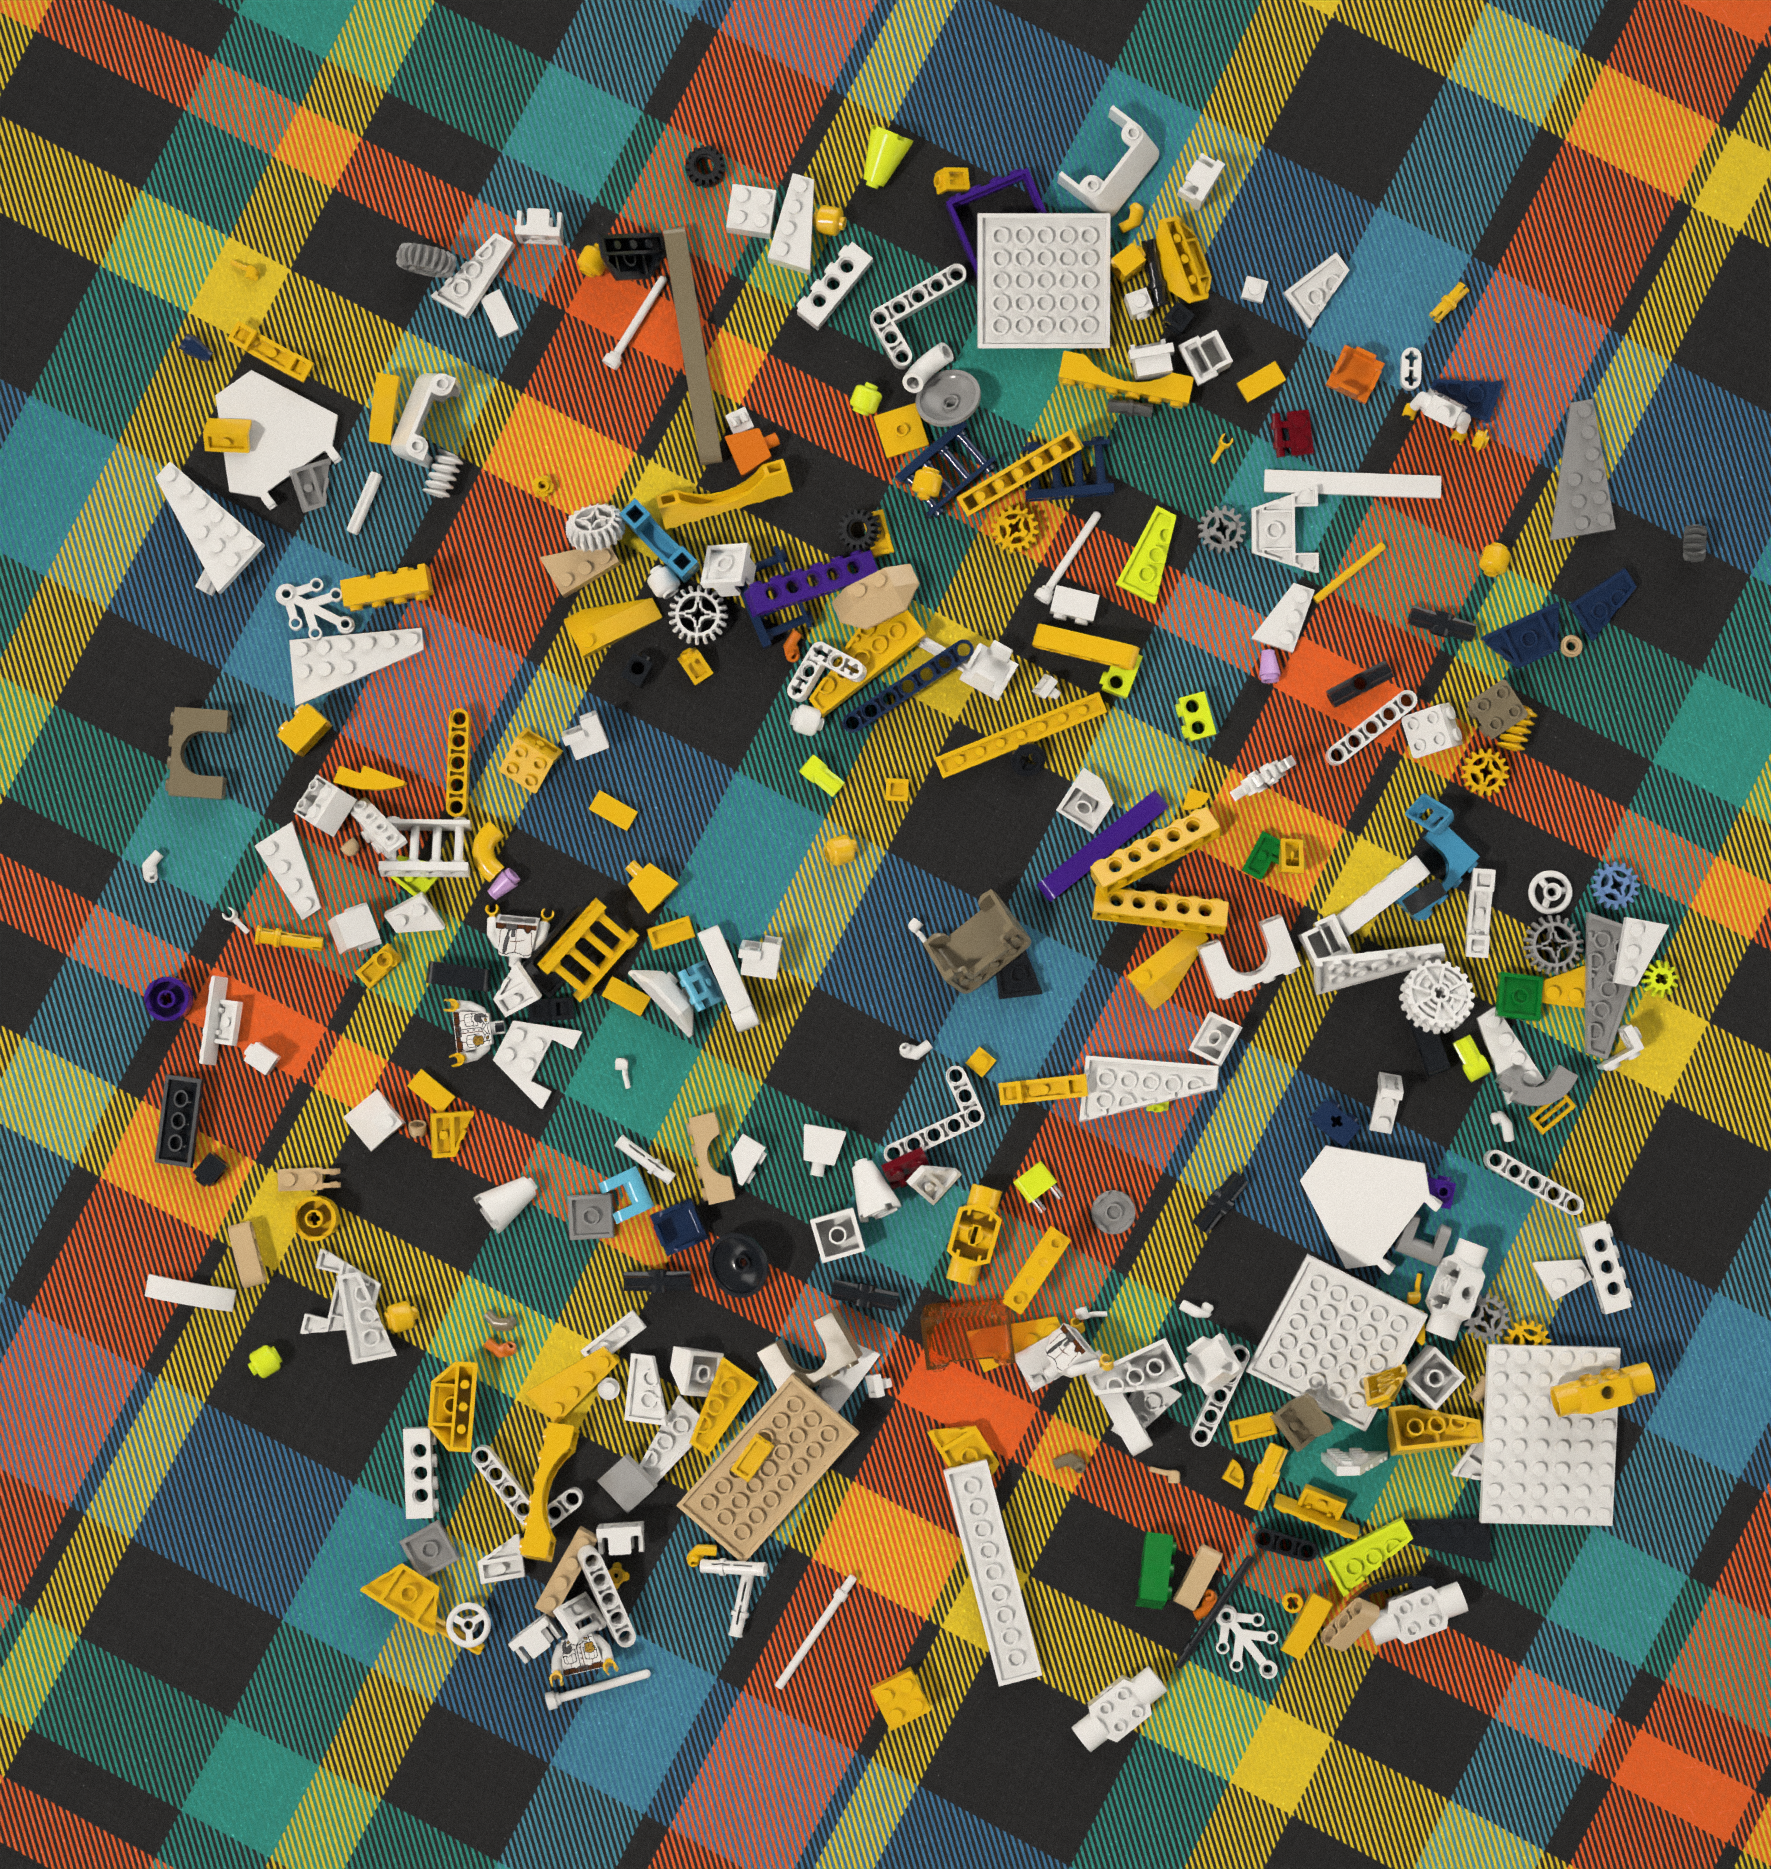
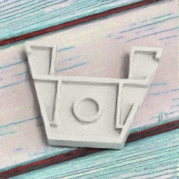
(1275, 530)
(524, 1050)
(335, 1320)

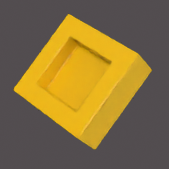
(897, 789)
(980, 1061)

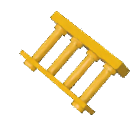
(566, 946)
(1035, 1270)

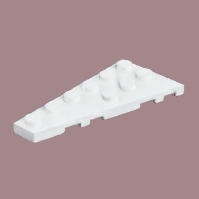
(216, 536)
(1131, 1084)
(1352, 1462)

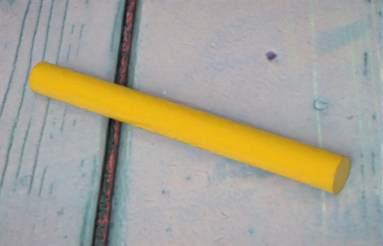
(1348, 573)

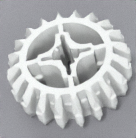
(595, 527)
(687, 614)

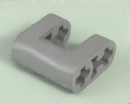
(1420, 1249)

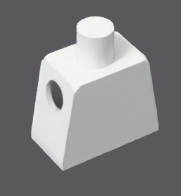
(821, 1147)

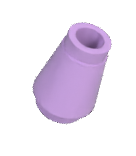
(1269, 668)
(504, 883)

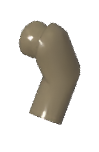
(500, 1324)
(1071, 1460)

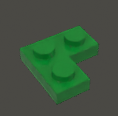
(1263, 853)

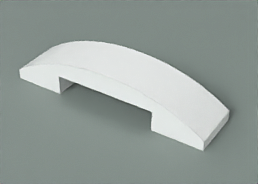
(1479, 913)
(190, 1293)

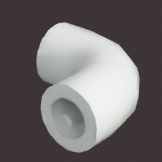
(926, 367)

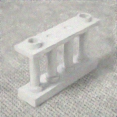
(435, 867)

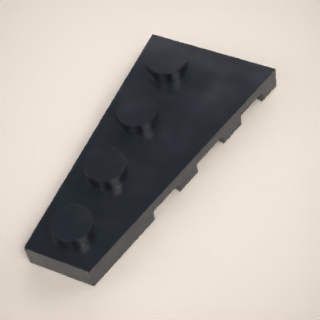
(1017, 979)
(1452, 1535)

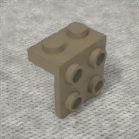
(1496, 709)
(1301, 1421)

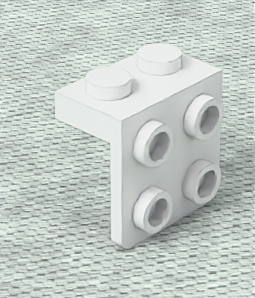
(1432, 730)
(1631, 1039)

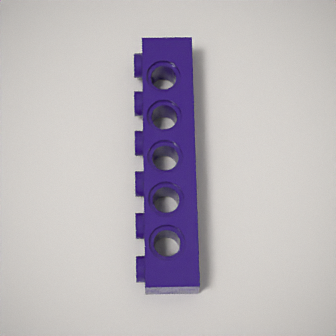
(760, 604)

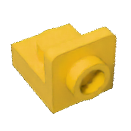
(952, 179)
(694, 665)

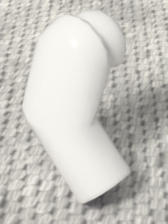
(149, 867)
(1506, 1124)
(1197, 1312)

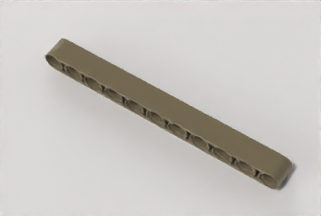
(692, 345)

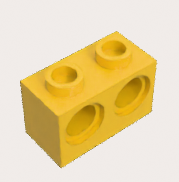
(1128, 263)

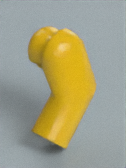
(1134, 220)

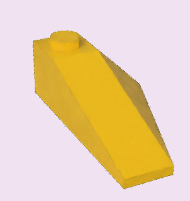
(605, 625)

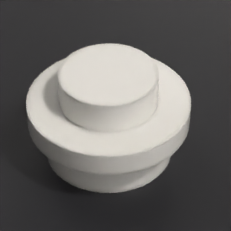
(608, 1388)

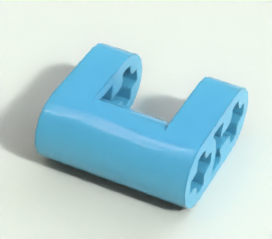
(635, 1190)

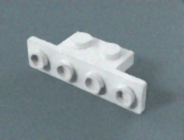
(377, 828)
(221, 1021)

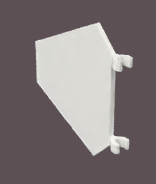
(283, 434)
(1365, 1201)

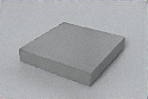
(590, 1216)
(627, 1483)
(429, 1549)

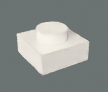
(1254, 289)

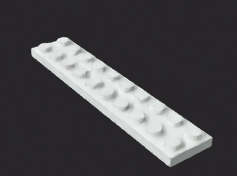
(992, 1572)

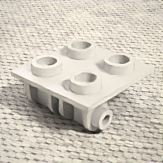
(1033, 1363)

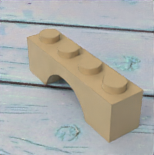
(717, 1186)
(565, 1573)

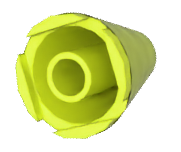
(883, 155)

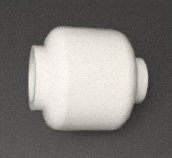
(663, 581)
(806, 720)

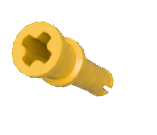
(278, 937)

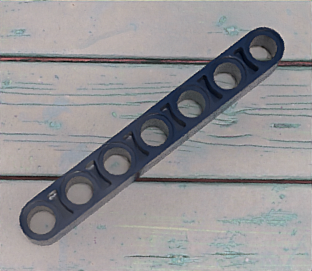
(919, 684)

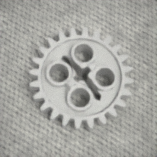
(1257, 781)

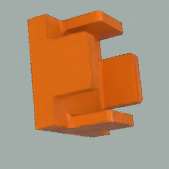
(1355, 373)

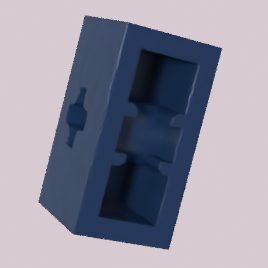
(1322, 1119)

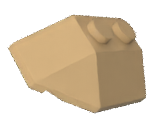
(877, 597)

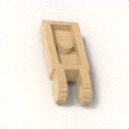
(305, 1179)

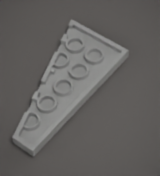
(1582, 486)
(1603, 999)

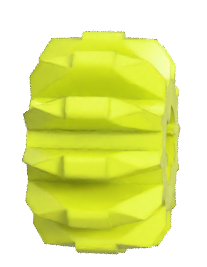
(1659, 988)

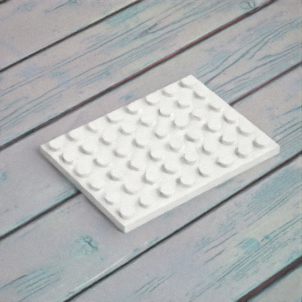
(1540, 1463)

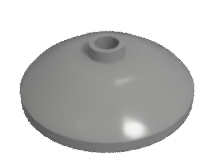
(948, 398)

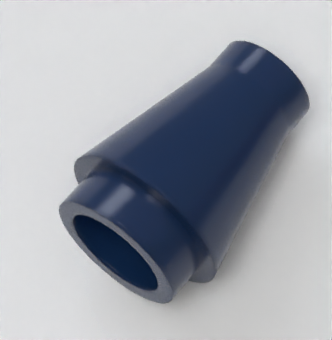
(195, 348)

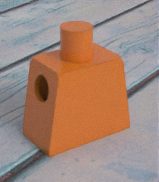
(751, 449)

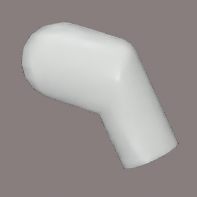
(914, 1052)

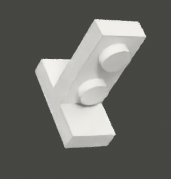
(1386, 1103)

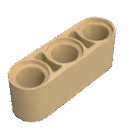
(247, 1254)
(1198, 1577)
(1350, 1624)

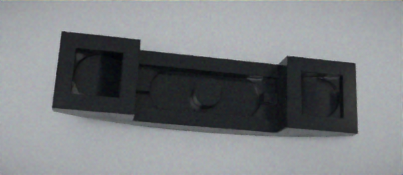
(1416, 1582)

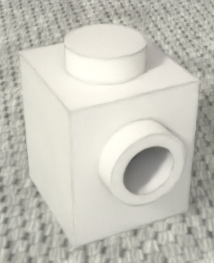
(1138, 304)
(261, 1057)

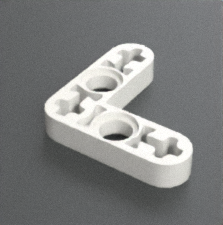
(819, 663)

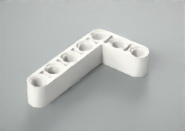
(911, 308)
(729, 979)
(942, 1125)
(521, 1495)

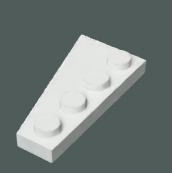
(470, 283)

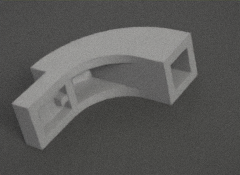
(1554, 1088)

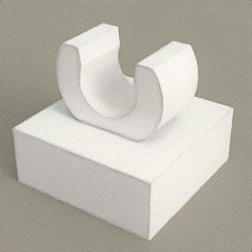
(739, 421)
(1046, 687)
(877, 1385)

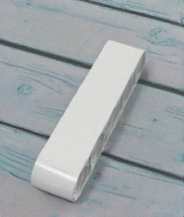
(1381, 725)
(1382, 895)
(1543, 1186)
(1218, 1406)
(1126, 1420)
(613, 1603)

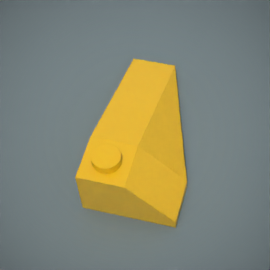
(1164, 970)
(1384, 1386)
(1424, 1430)

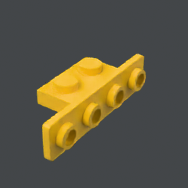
(1318, 1508)

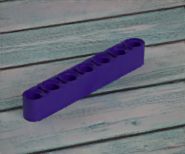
(1102, 845)

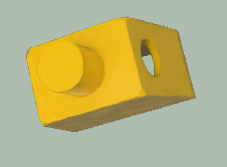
(650, 885)

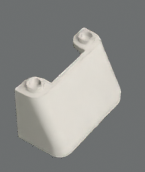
(406, 440)

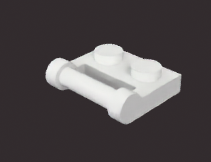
(576, 1611)

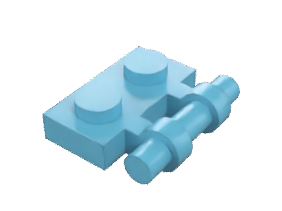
(705, 983)

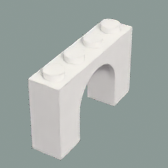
(1279, 959)

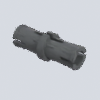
(1129, 407)

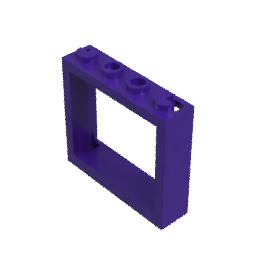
(978, 192)

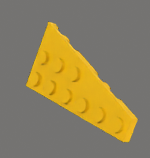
(876, 650)

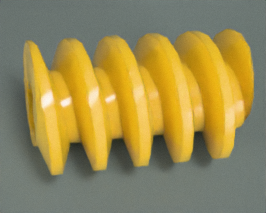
(1515, 733)

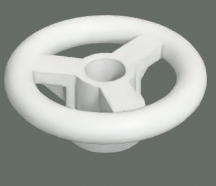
(1543, 908)
(483, 1615)

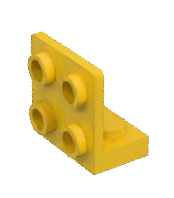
(530, 760)

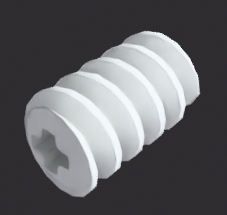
(443, 474)

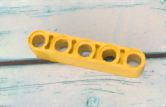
(1085, 647)
(458, 752)

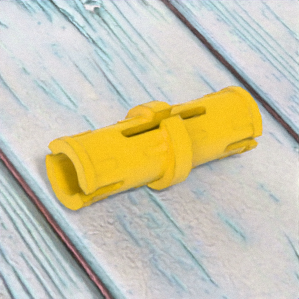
(1448, 302)

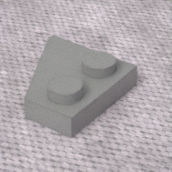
(311, 484)

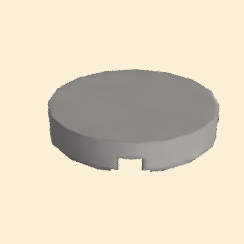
(1113, 1212)

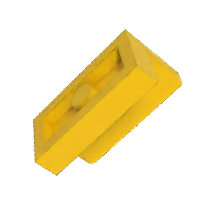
(227, 435)

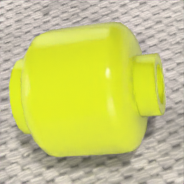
(865, 399)
(264, 1361)

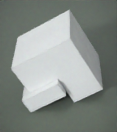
(1205, 356)
(1151, 360)
(586, 737)
(354, 929)
(1325, 940)
(761, 958)

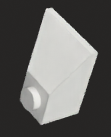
(1086, 801)
(374, 1120)
(694, 1369)

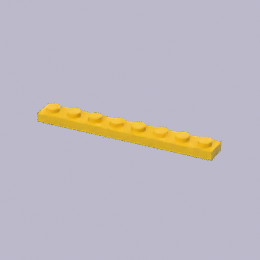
(1020, 734)

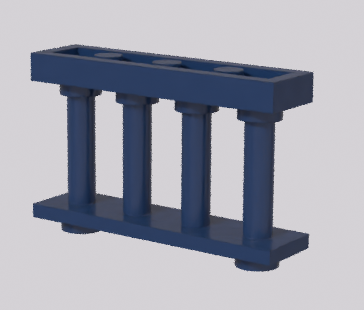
(942, 447)
(1079, 488)
(767, 634)

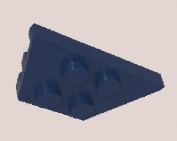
(1527, 637)

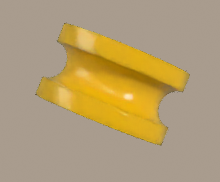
(1285, 1603)

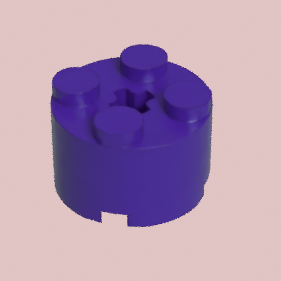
(157, 1004)

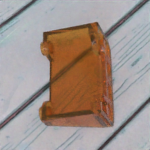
(967, 1332)

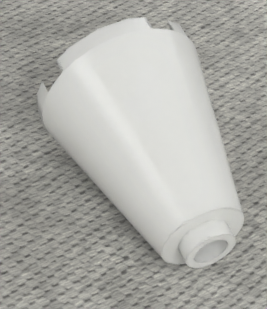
(872, 1192)
(506, 1201)

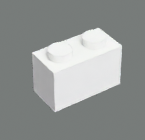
(1074, 605)

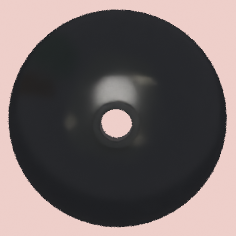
(730, 1269)

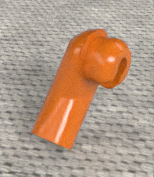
(791, 647)
(500, 1350)
(1208, 1600)

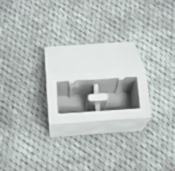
(324, 805)

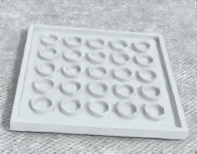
(1043, 280)
(1332, 1337)

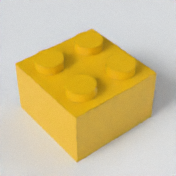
(304, 729)
(900, 1698)

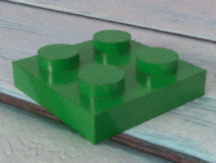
(1519, 996)

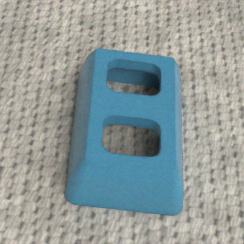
(1439, 810)

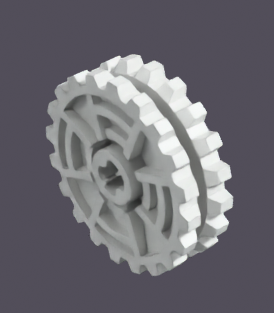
(1435, 980)

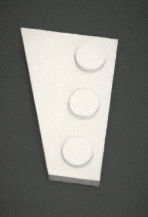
(1151, 1404)

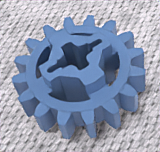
(1618, 894)

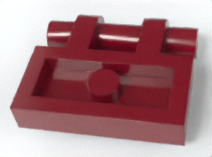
(1299, 433)
(902, 1168)

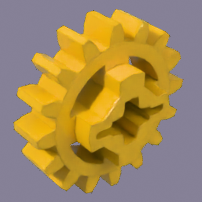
(1023, 535)
(1494, 774)
(1535, 1338)

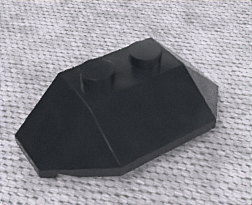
(631, 254)

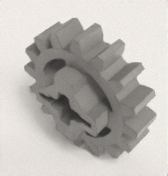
(1231, 527)
(1489, 1327)

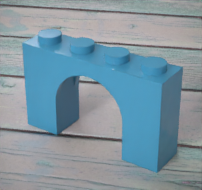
(647, 529)
(1458, 860)

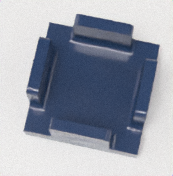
(678, 1227)

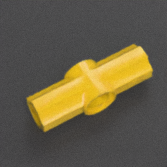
(1265, 1476)

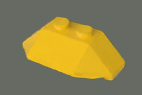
(1182, 260)
(453, 1405)

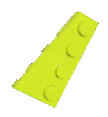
(1146, 564)
(1361, 1557)

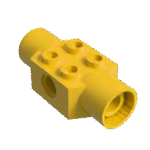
(974, 1234)
(1618, 1386)

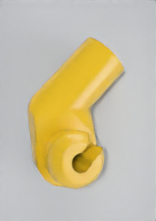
(698, 1552)

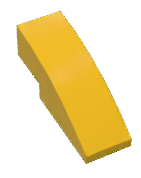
(384, 408)
(367, 780)
(1306, 1625)

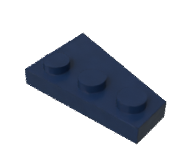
(1477, 395)
(1601, 602)

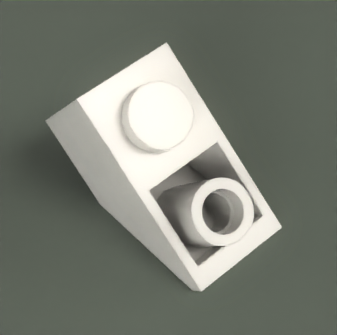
(745, 1156)

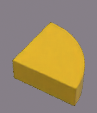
(1194, 799)
(1234, 1474)

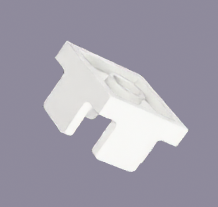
(1200, 181)
(539, 228)
(728, 568)
(990, 669)
(1212, 1363)
(620, 1537)
(535, 1638)

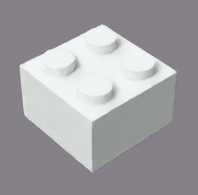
(751, 211)
(837, 1234)
(1432, 1377)

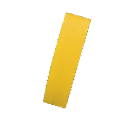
(270, 352)
(1043, 1089)

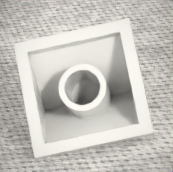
(1215, 1038)

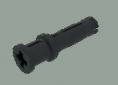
(1156, 283)

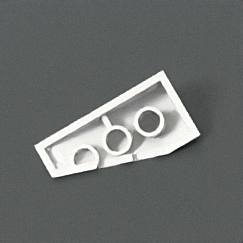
(1143, 1370)

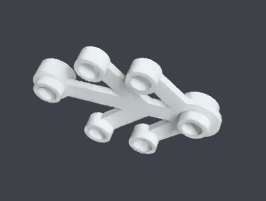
(312, 607)
(1244, 1637)

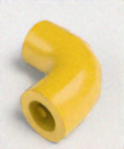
(483, 851)

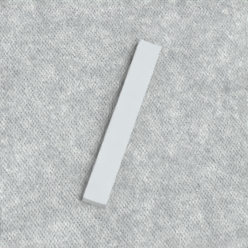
(1353, 484)

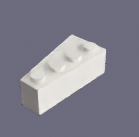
(793, 234)

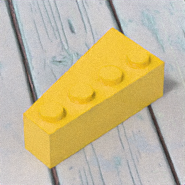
(387, 588)

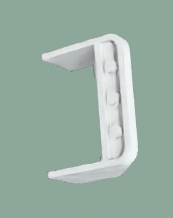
(1112, 193)

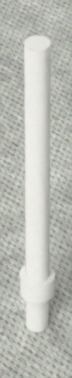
(839, 1596)

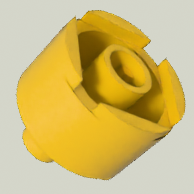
(308, 1228)

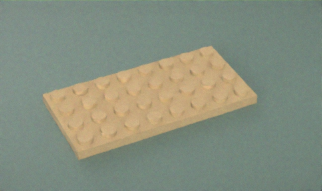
(806, 1443)

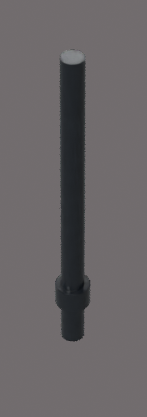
(1191, 1646)

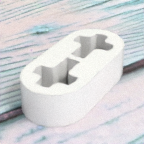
(1416, 369)

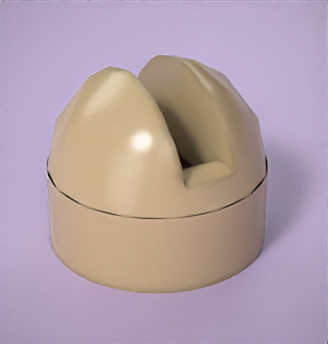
(350, 848)
(417, 1128)

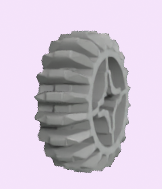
(426, 260)
(1552, 934)

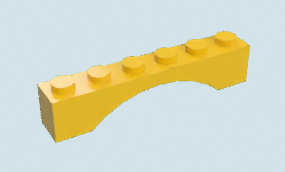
(1079, 370)
(683, 507)
(559, 1445)

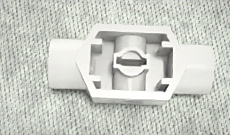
(1455, 1289)
(1418, 1613)
(1119, 1708)

